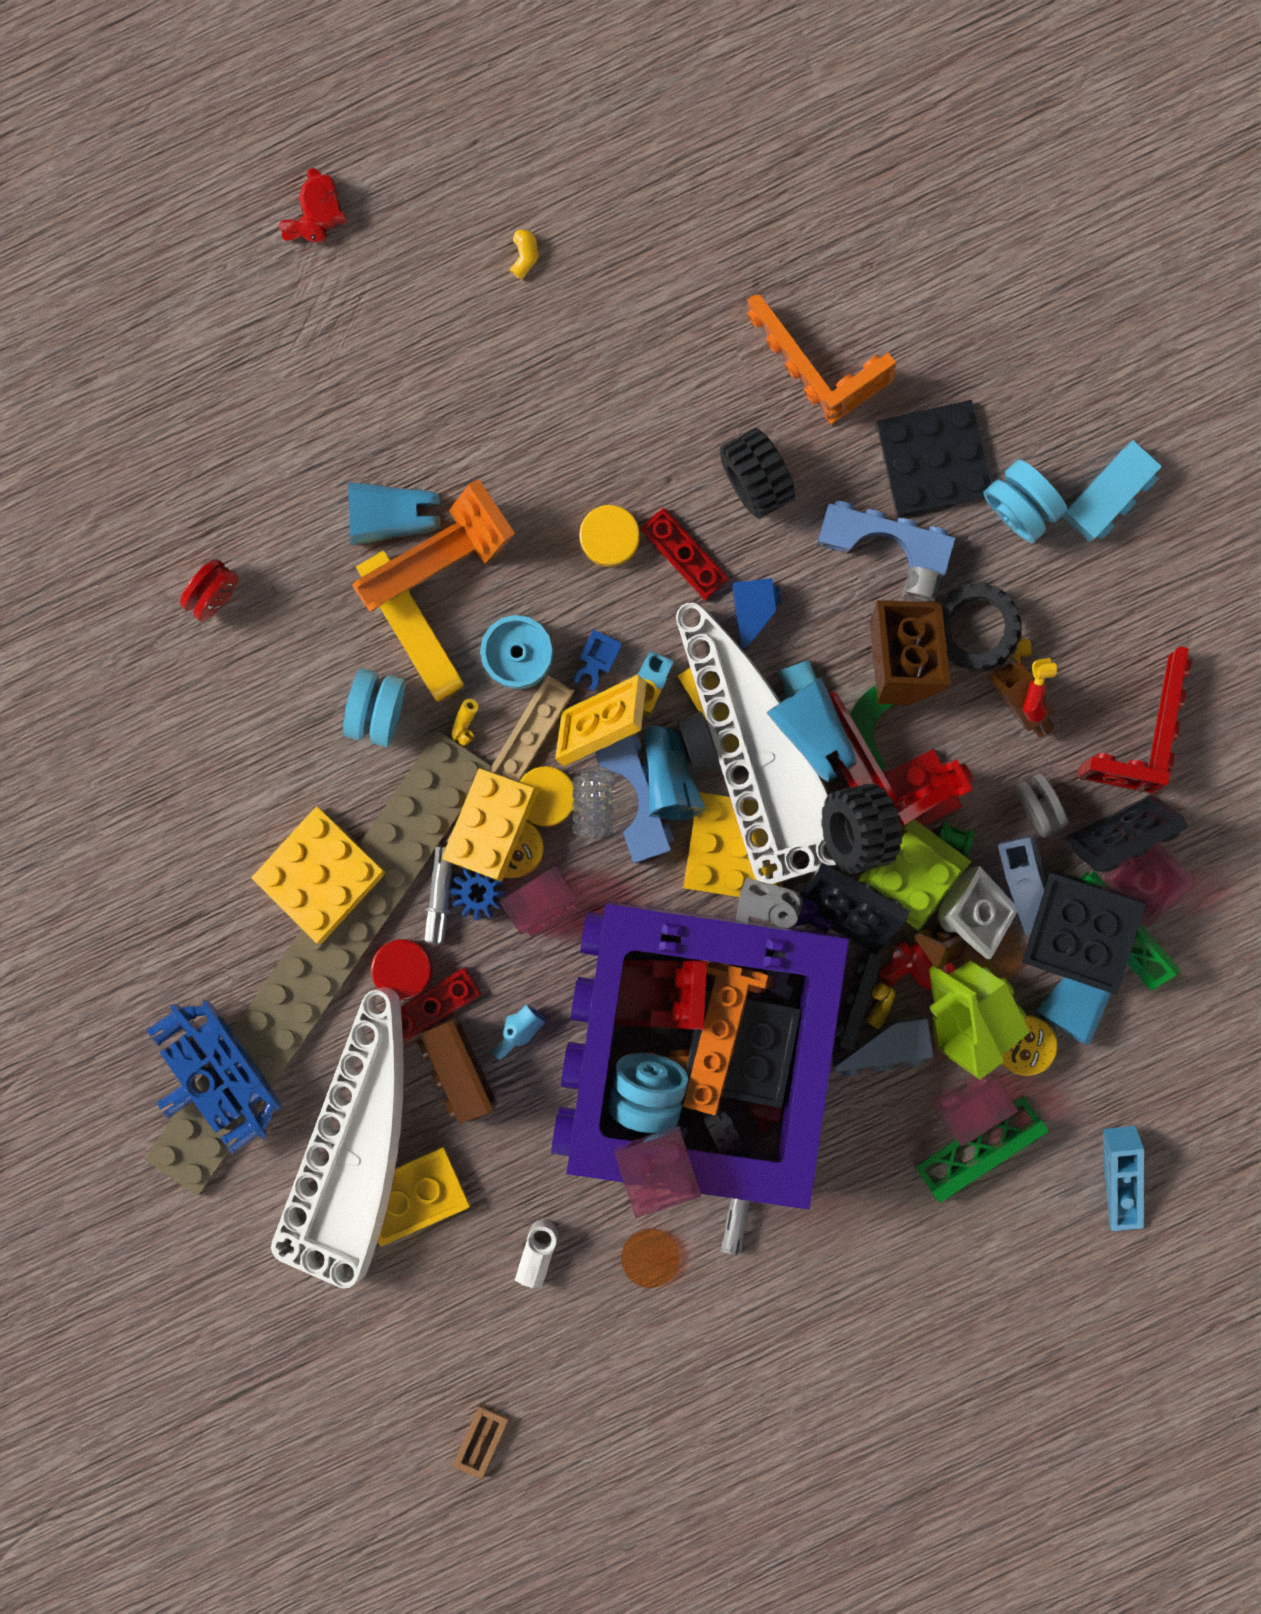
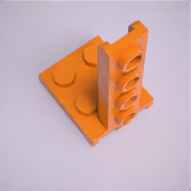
(850, 390)
(477, 529)
(721, 1031)

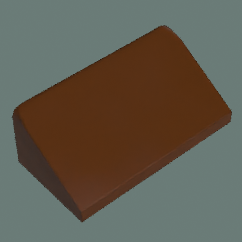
(941, 945)

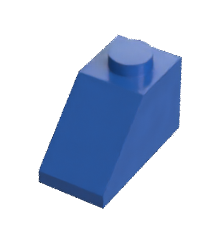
(754, 606)

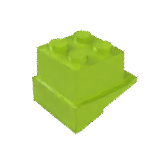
(919, 874)
(975, 1017)

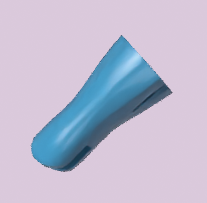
(388, 512)
(814, 728)
(671, 788)
(1075, 1009)

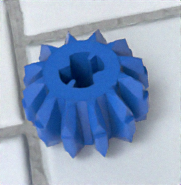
(467, 889)

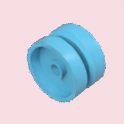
(1025, 501)
(521, 671)
(369, 706)
(647, 1092)

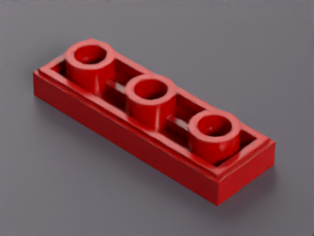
(698, 569)
(448, 995)

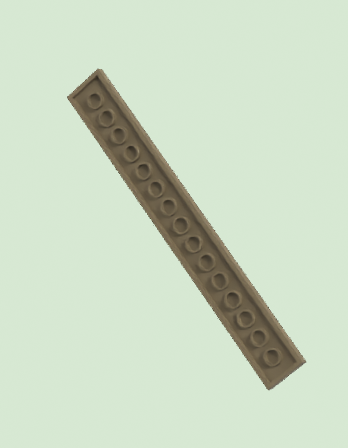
(314, 973)

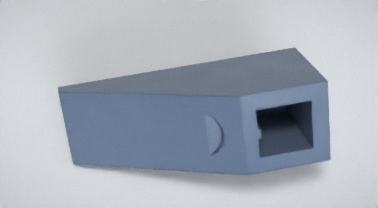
(1024, 876)
(894, 1043)

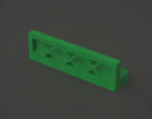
(1147, 957)
(986, 1160)

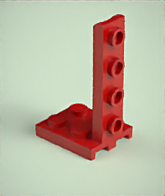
(927, 770)
(868, 771)
(1139, 774)

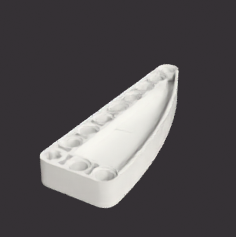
(779, 775)
(358, 1178)

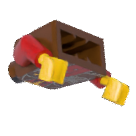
(1023, 692)

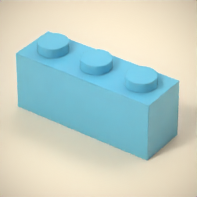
(1112, 492)

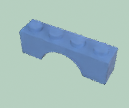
(924, 548)
(646, 834)

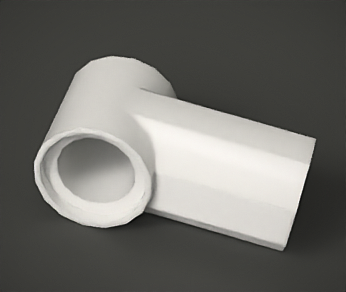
(536, 1256)

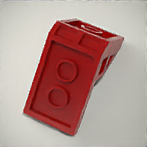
(662, 994)

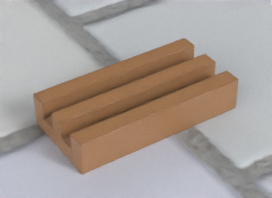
(491, 1415)

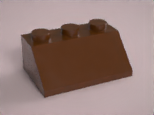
(908, 651)
(457, 1070)

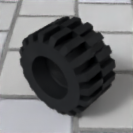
(757, 473)
(861, 828)

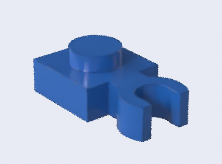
(599, 655)

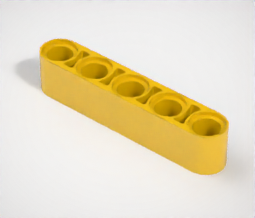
(417, 638)

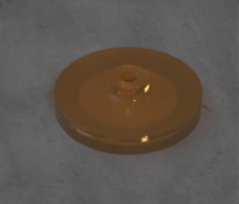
(1004, 960)
(650, 1257)

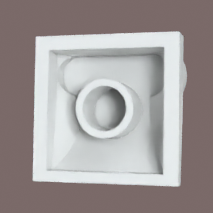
(977, 911)

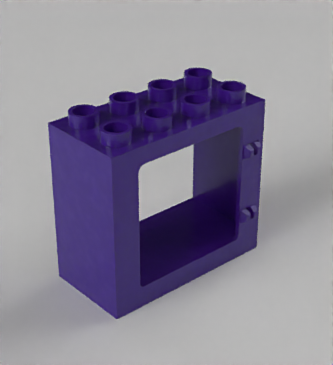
(632, 927)

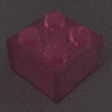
(1151, 878)
(539, 900)
(974, 1107)
(657, 1172)

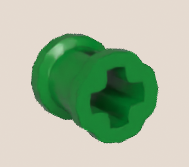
(956, 838)

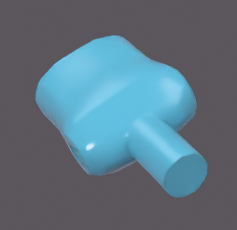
(797, 677)
(519, 1030)

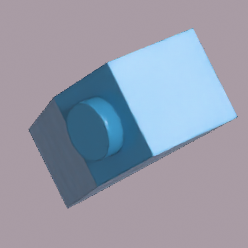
(1124, 1177)

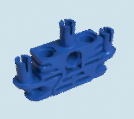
(229, 1061)

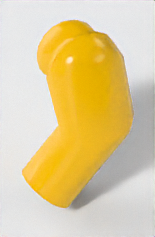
(528, 253)
(463, 720)
(882, 1007)

